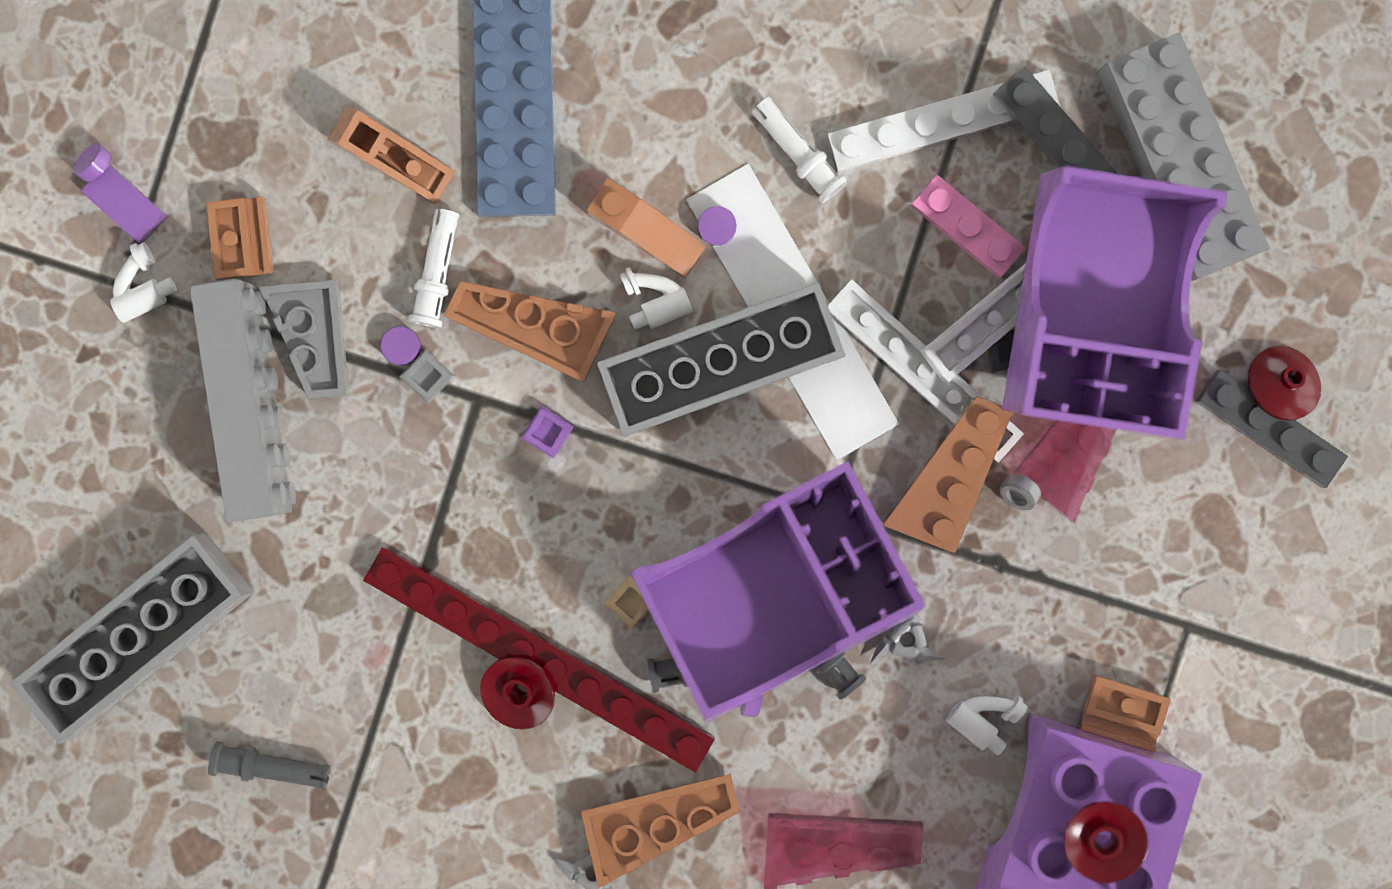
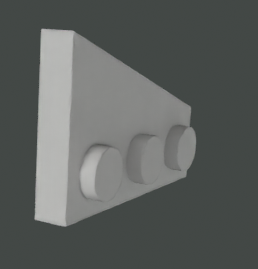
(313, 332)

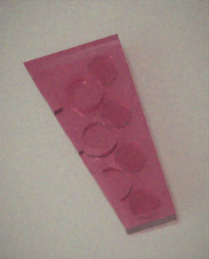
(1066, 463)
(828, 846)

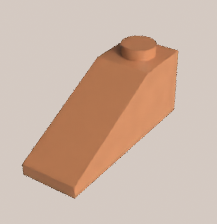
(390, 154)
(645, 228)

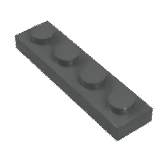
(1049, 124)
(1283, 439)

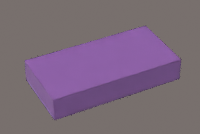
(124, 204)

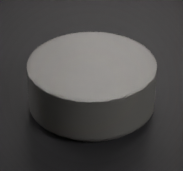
(1020, 492)

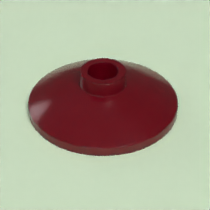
(1274, 391)
(510, 704)
(1109, 860)

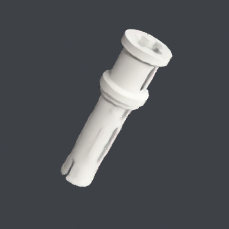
(810, 163)
(431, 286)

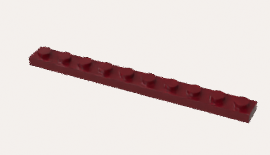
(569, 674)

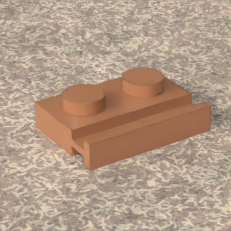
(240, 238)
(1124, 713)

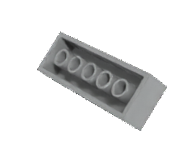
(1181, 143)
(721, 359)
(242, 400)
(131, 637)

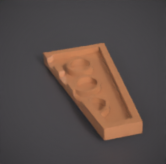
(541, 328)
(948, 486)
(646, 826)

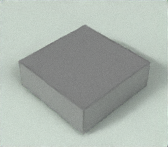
(427, 376)

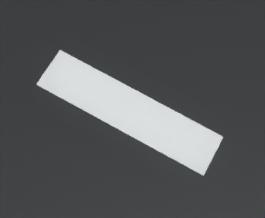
(768, 265)

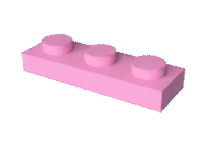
(968, 226)

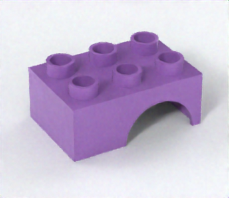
(1108, 302)
(779, 592)
(1069, 772)

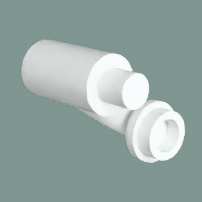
(131, 303)
(662, 309)
(968, 721)

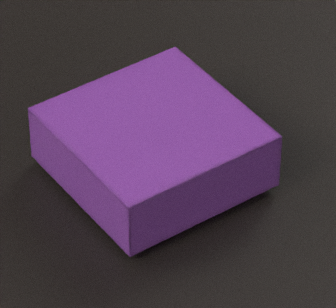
(547, 432)

